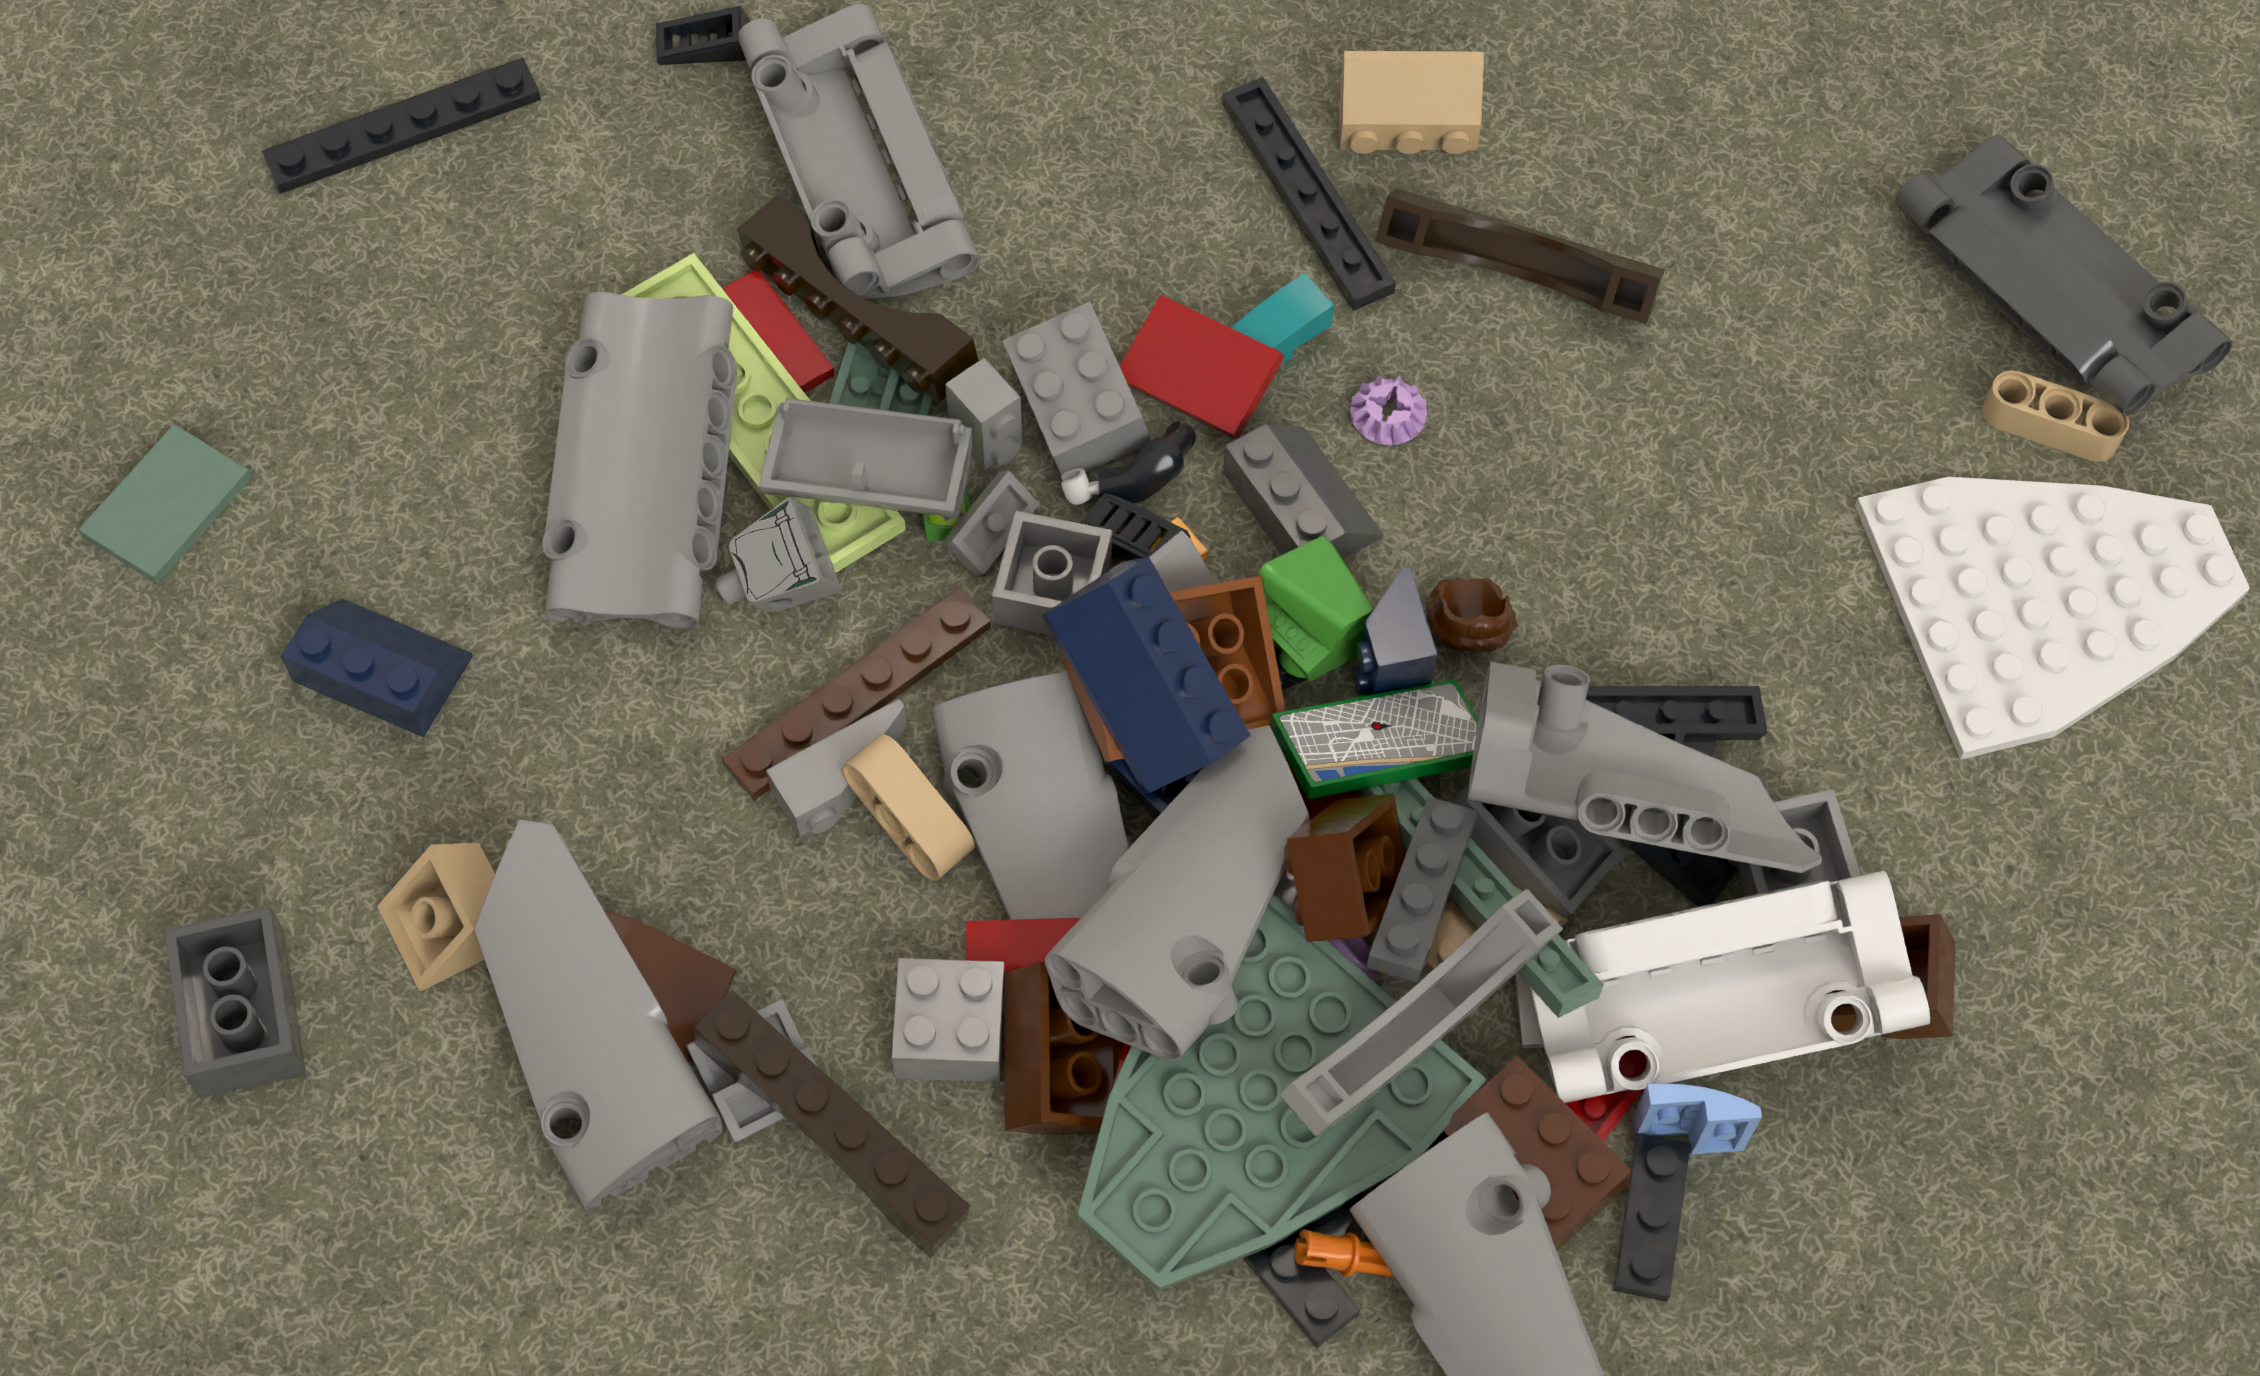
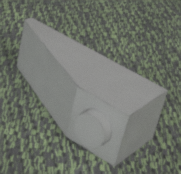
(812, 781)

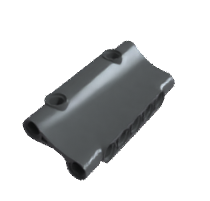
(2061, 277)

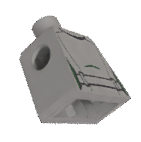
(780, 561)

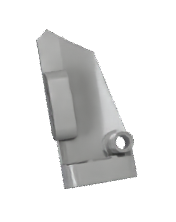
(586, 1023)
(1479, 1259)

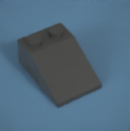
(1543, 852)

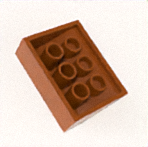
(1237, 641)

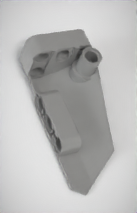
(1577, 761)
(1043, 801)
(1183, 906)

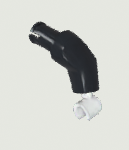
(1148, 472)

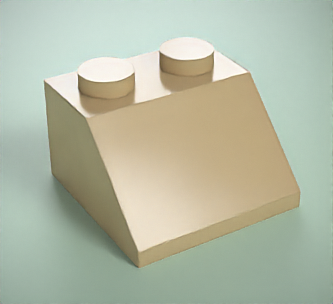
(437, 910)

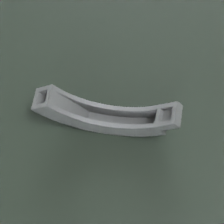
(1422, 1015)

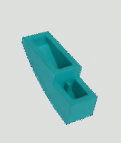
(1289, 317)

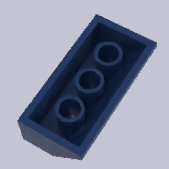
(1146, 674)

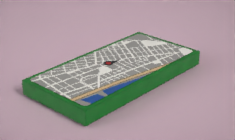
(1377, 738)

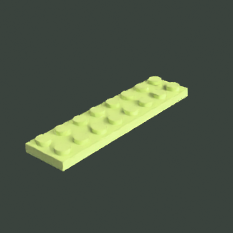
(760, 387)

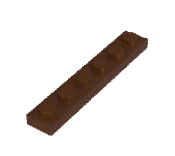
(860, 688)

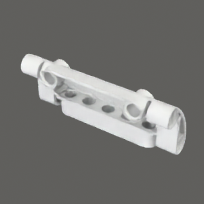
(1734, 986)

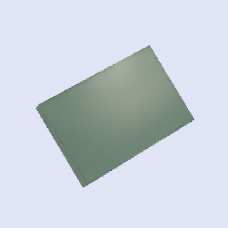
(165, 503)

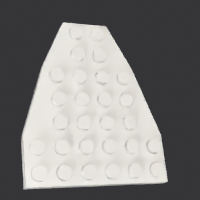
(2044, 595)

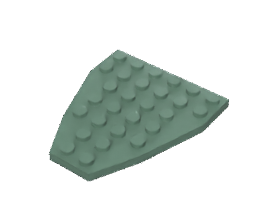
(1206, 1153)

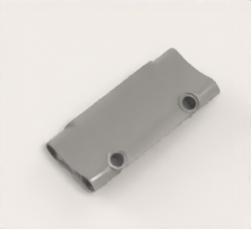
(640, 459)

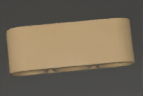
(2077, 412)
(908, 807)

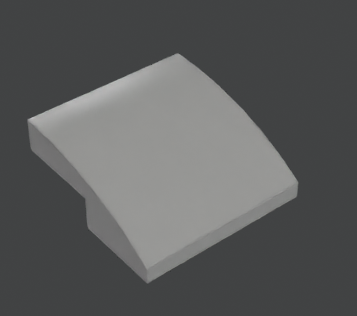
(737, 1105)

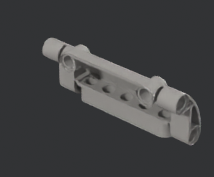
(839, 163)

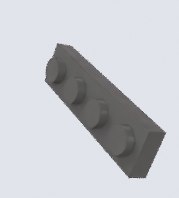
(1422, 890)

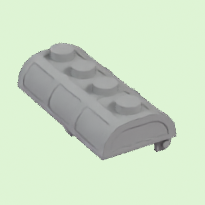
(868, 458)

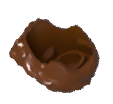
(1471, 615)

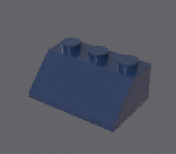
(375, 664)

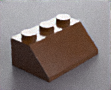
(1052, 1066)

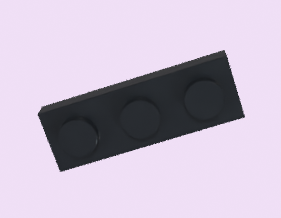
(1652, 1217)

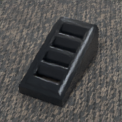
(706, 51)
(1128, 524)

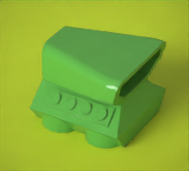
(1314, 609)

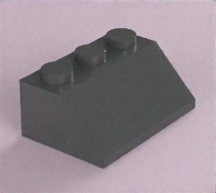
(1296, 490)

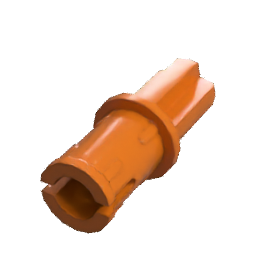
(1339, 1253)

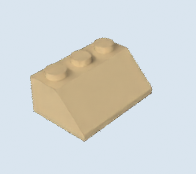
(1410, 101)

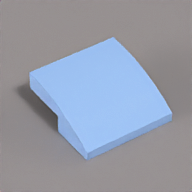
(1709, 1117)

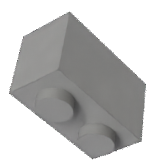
(991, 409)

